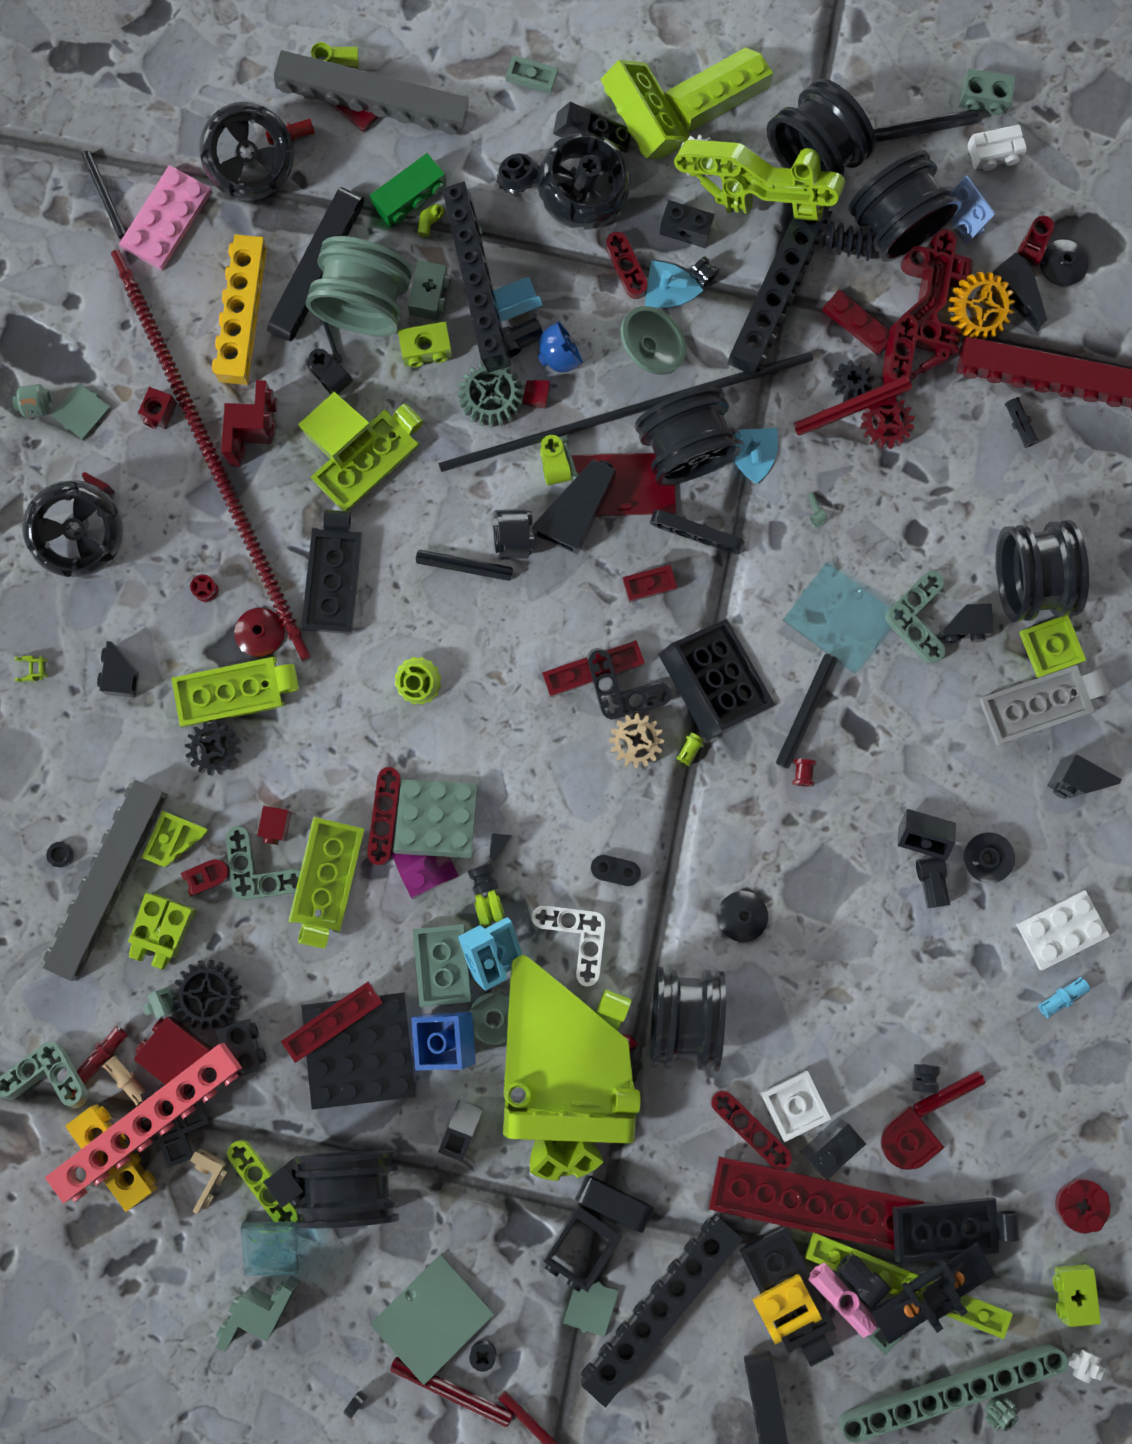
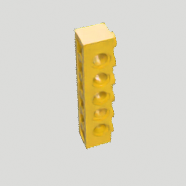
(238, 369)

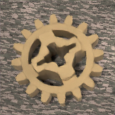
(624, 736)

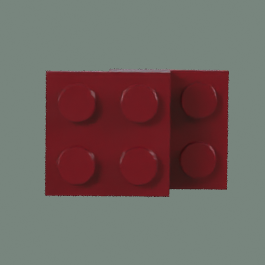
(248, 423)

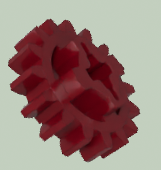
(898, 430)

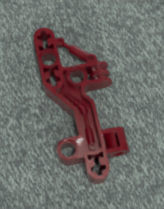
(937, 274)

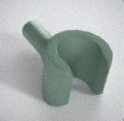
(819, 516)

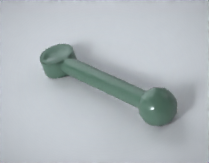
(565, 440)

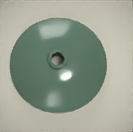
(653, 340)

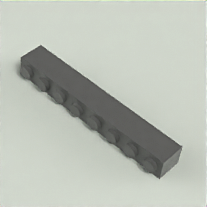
(371, 93)
(105, 881)

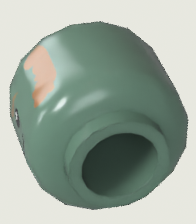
(32, 401)

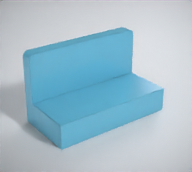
(516, 298)

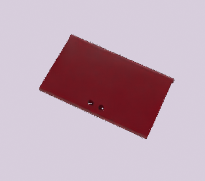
(633, 485)

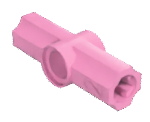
(833, 1290)

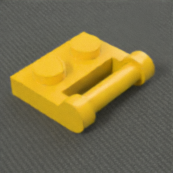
(783, 1300)

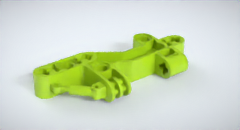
(748, 174)

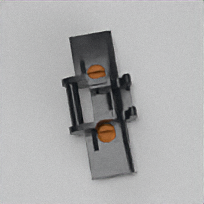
(938, 1299)

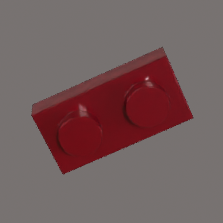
(649, 583)

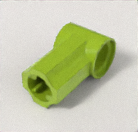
(339, 55)

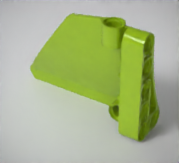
(566, 1064)

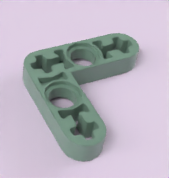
(908, 614)
(255, 881)
(43, 1067)

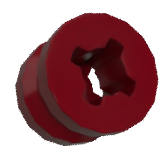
(200, 584)

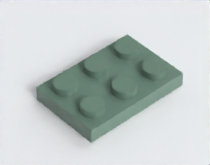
(441, 966)

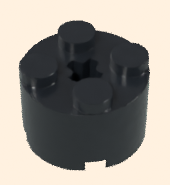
(512, 534)

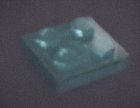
(269, 1248)

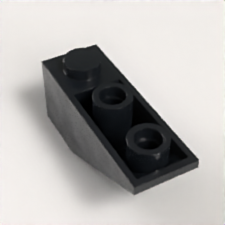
(575, 118)

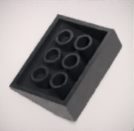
(716, 679)

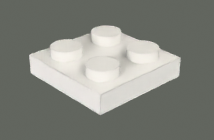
(795, 1106)

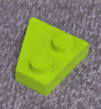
(171, 839)

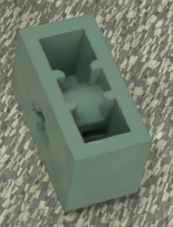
(428, 277)

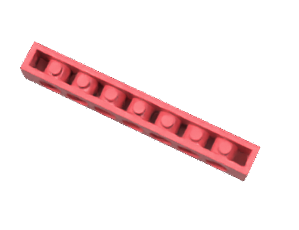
(64, 1178)

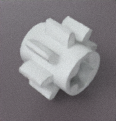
(1086, 1366)

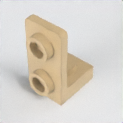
(208, 1163)

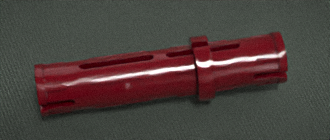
(103, 1052)

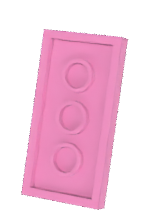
(165, 217)

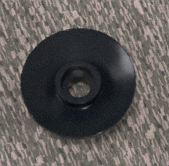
(1057, 269)
(1001, 856)
(729, 918)

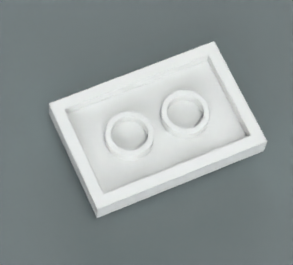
(1062, 930)

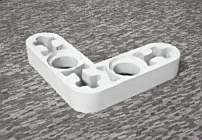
(586, 936)

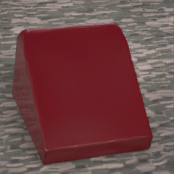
(536, 393)
(91, 479)

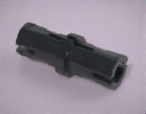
(1015, 407)

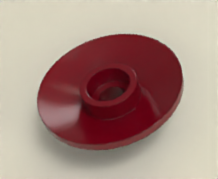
(267, 641)

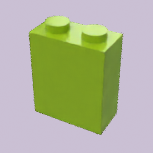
(338, 430)

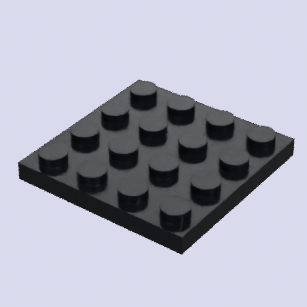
(365, 1060)

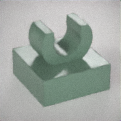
(160, 1003)

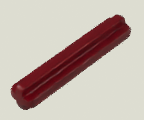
(949, 1094)

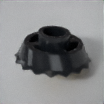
(517, 173)

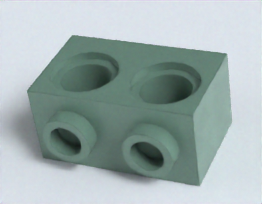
(987, 85)

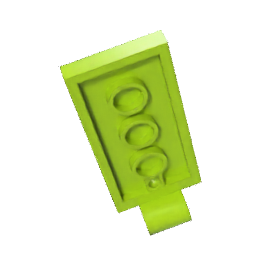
(375, 462)
(232, 691)
(325, 880)

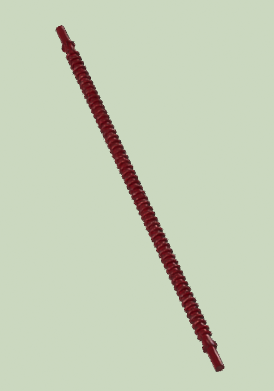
(209, 452)

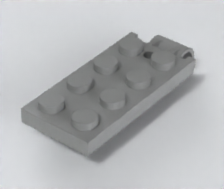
(1042, 703)

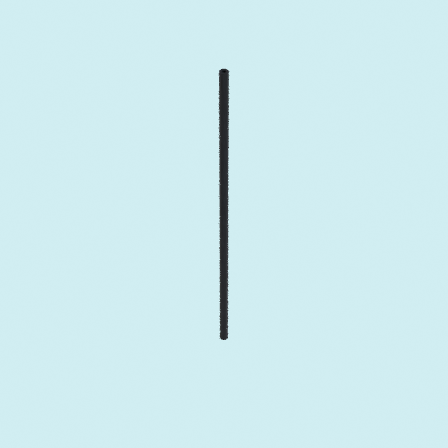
(617, 414)

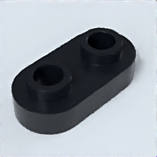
(615, 870)

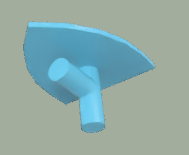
(670, 286)
(759, 452)

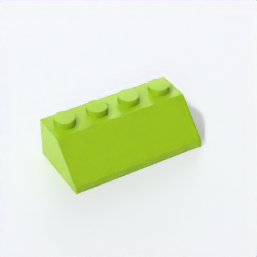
(720, 88)
(644, 108)

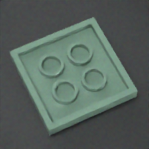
(435, 818)

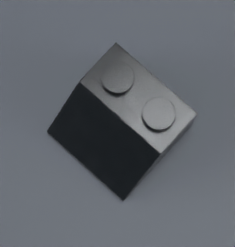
(1078, 777)

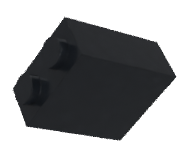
(832, 1148)

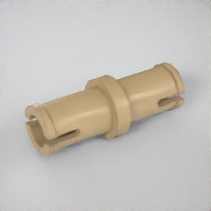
(124, 1079)

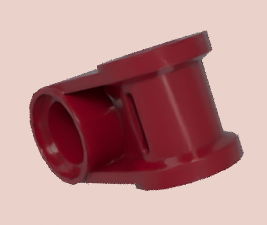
(1035, 243)

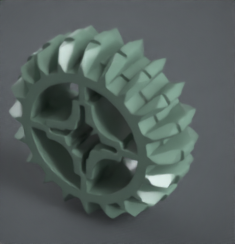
(505, 406)

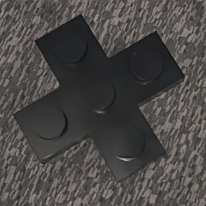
(175, 1143)

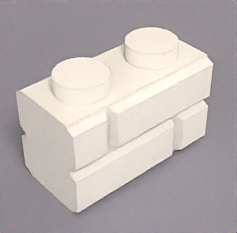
(997, 147)

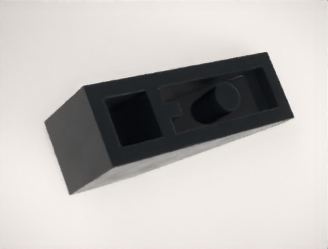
(1025, 290)

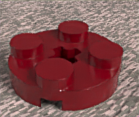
(1097, 1199)

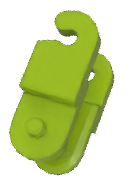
(32, 677)

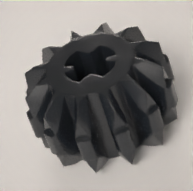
(858, 376)

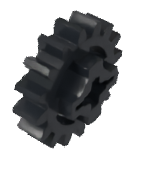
(218, 740)

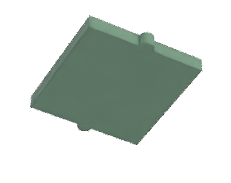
(81, 411)
(591, 1309)

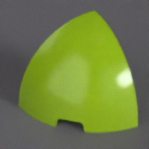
(563, 1158)

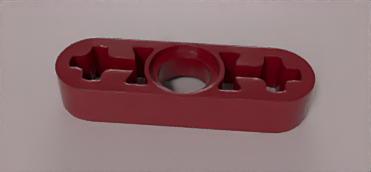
(616, 259)

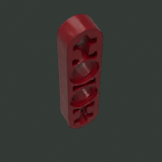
(384, 816)
(751, 1129)

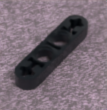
(697, 532)

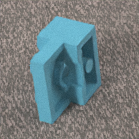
(490, 952)

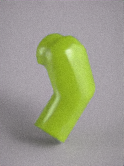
(428, 217)

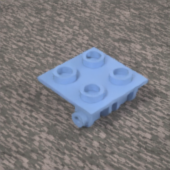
(973, 213)

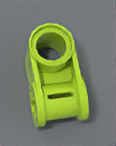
(555, 464)

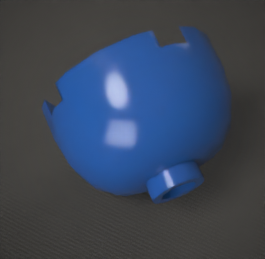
(558, 350)

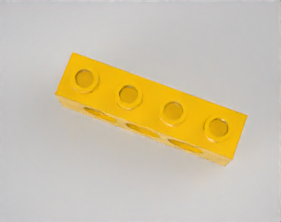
(127, 1194)

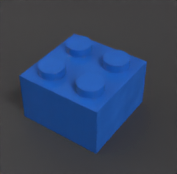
(443, 1041)

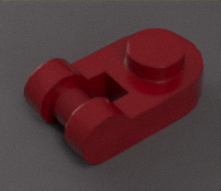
(213, 872)

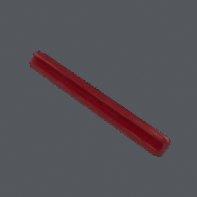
(853, 405)
(456, 1394)

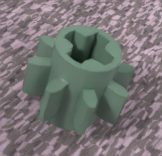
(1001, 1413)

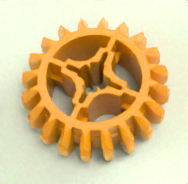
(984, 296)

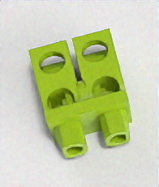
(160, 929)

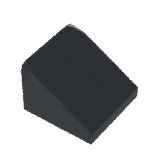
(498, 843)

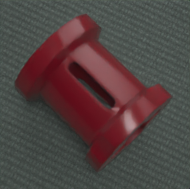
(804, 772)

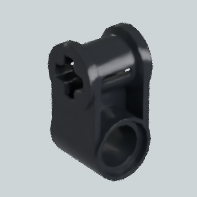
(331, 374)

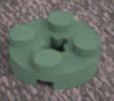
(481, 1007)

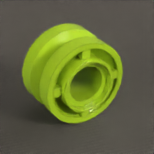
(489, 908)

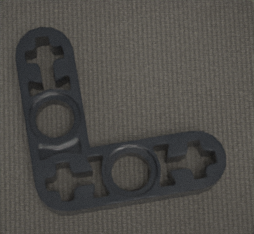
(622, 698)

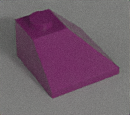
(424, 872)

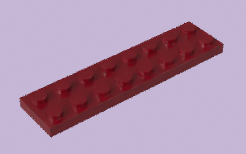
(805, 1202)

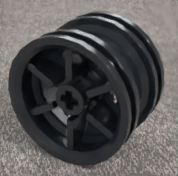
(824, 121)
(904, 205)
(689, 435)
(1042, 570)
(688, 1019)
(346, 1189)

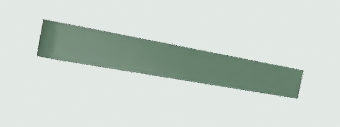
(966, 1394)

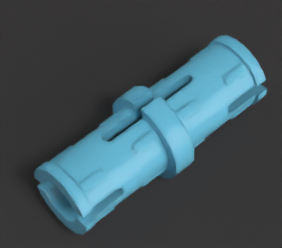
(1064, 997)

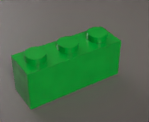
(408, 190)

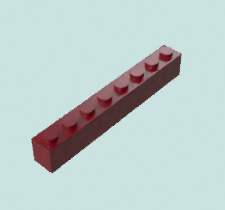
(1045, 372)

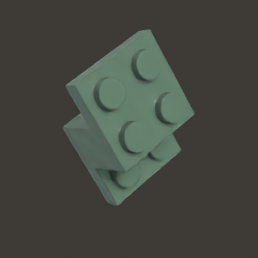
(256, 1313)

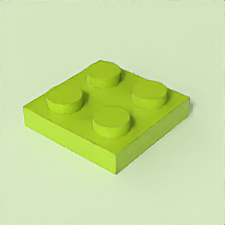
(1052, 646)

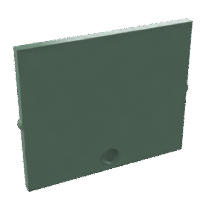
(431, 1319)

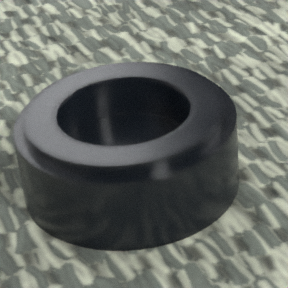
(60, 854)
(355, 1404)

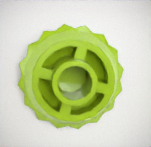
(417, 680)

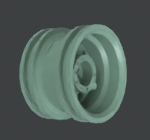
(359, 286)

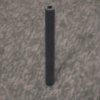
(104, 194)

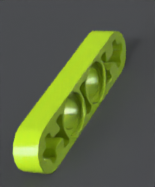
(258, 1187)

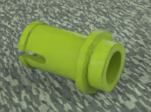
(690, 749)

